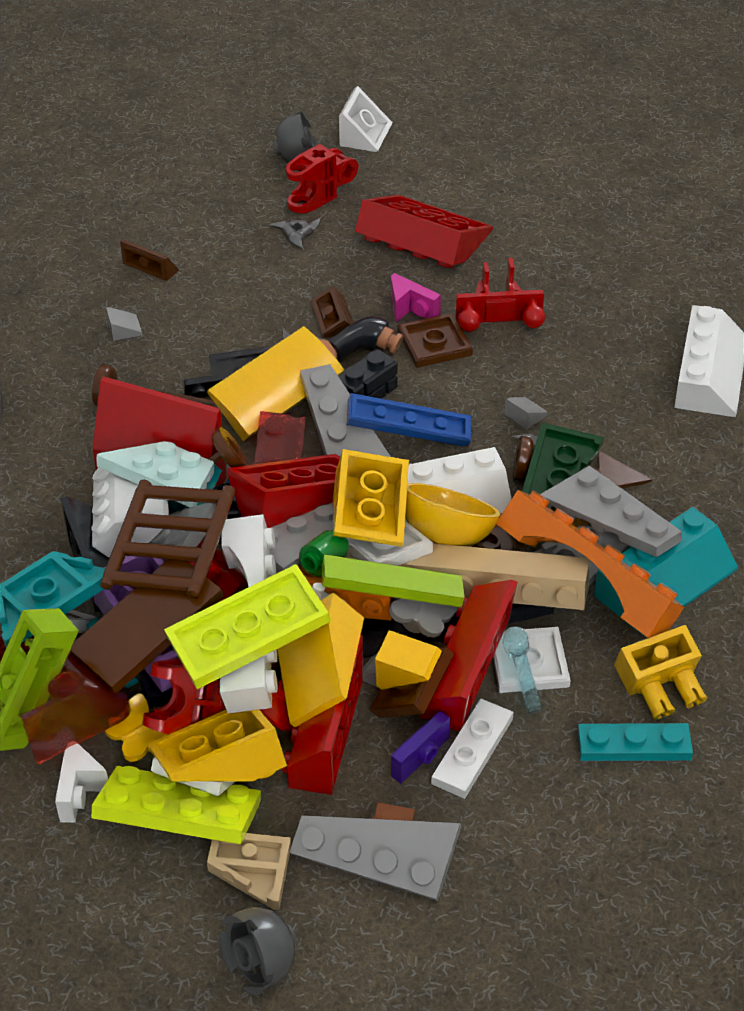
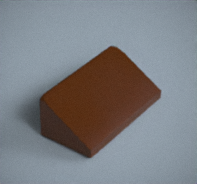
(147, 261)
(331, 312)

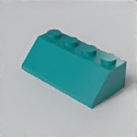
(687, 568)

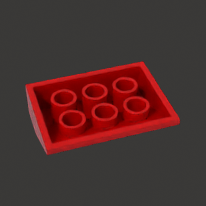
(421, 229)
(141, 416)

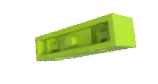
(27, 677)

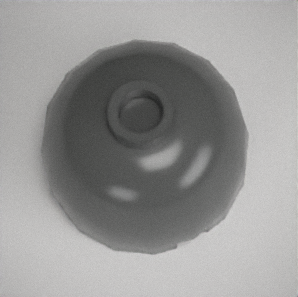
(293, 136)
(258, 939)

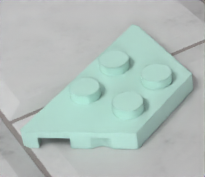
(161, 465)

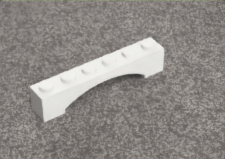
(247, 548)

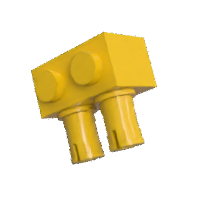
(659, 660)

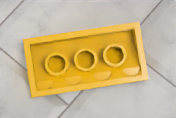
(270, 381)

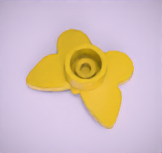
(132, 732)

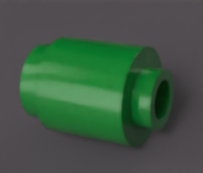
(313, 552)

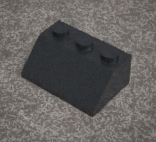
(78, 524)

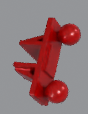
(499, 306)

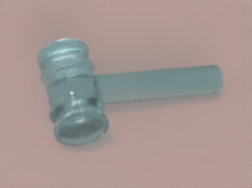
(516, 646)

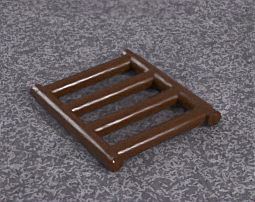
(202, 556)

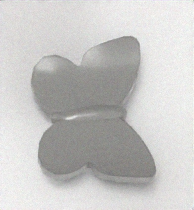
(421, 616)

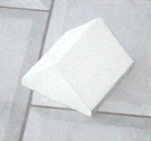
(362, 123)

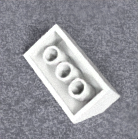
(711, 363)
(471, 473)
(110, 504)

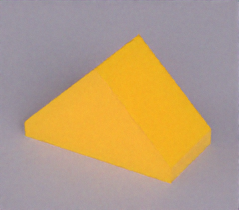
(404, 661)

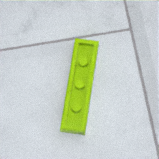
(392, 581)

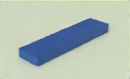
(409, 420)

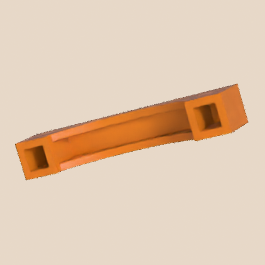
(645, 605)

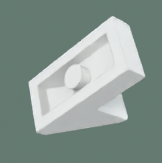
(78, 774)

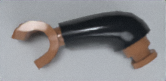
(364, 334)

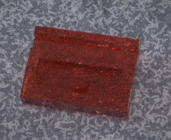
(279, 437)

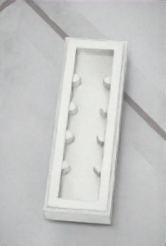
(472, 748)

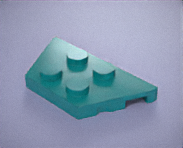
(48, 584)

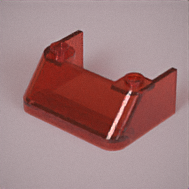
(77, 711)

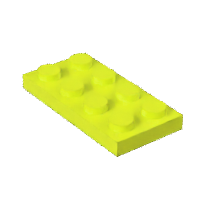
(247, 626)
(170, 806)

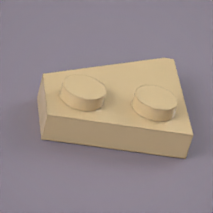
(253, 866)

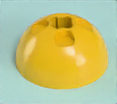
(448, 515)

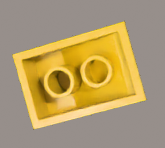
(370, 497)
(321, 663)
(221, 749)

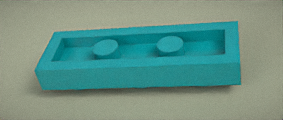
(635, 742)

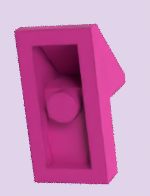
(413, 297)

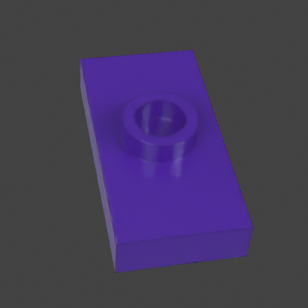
(420, 747)

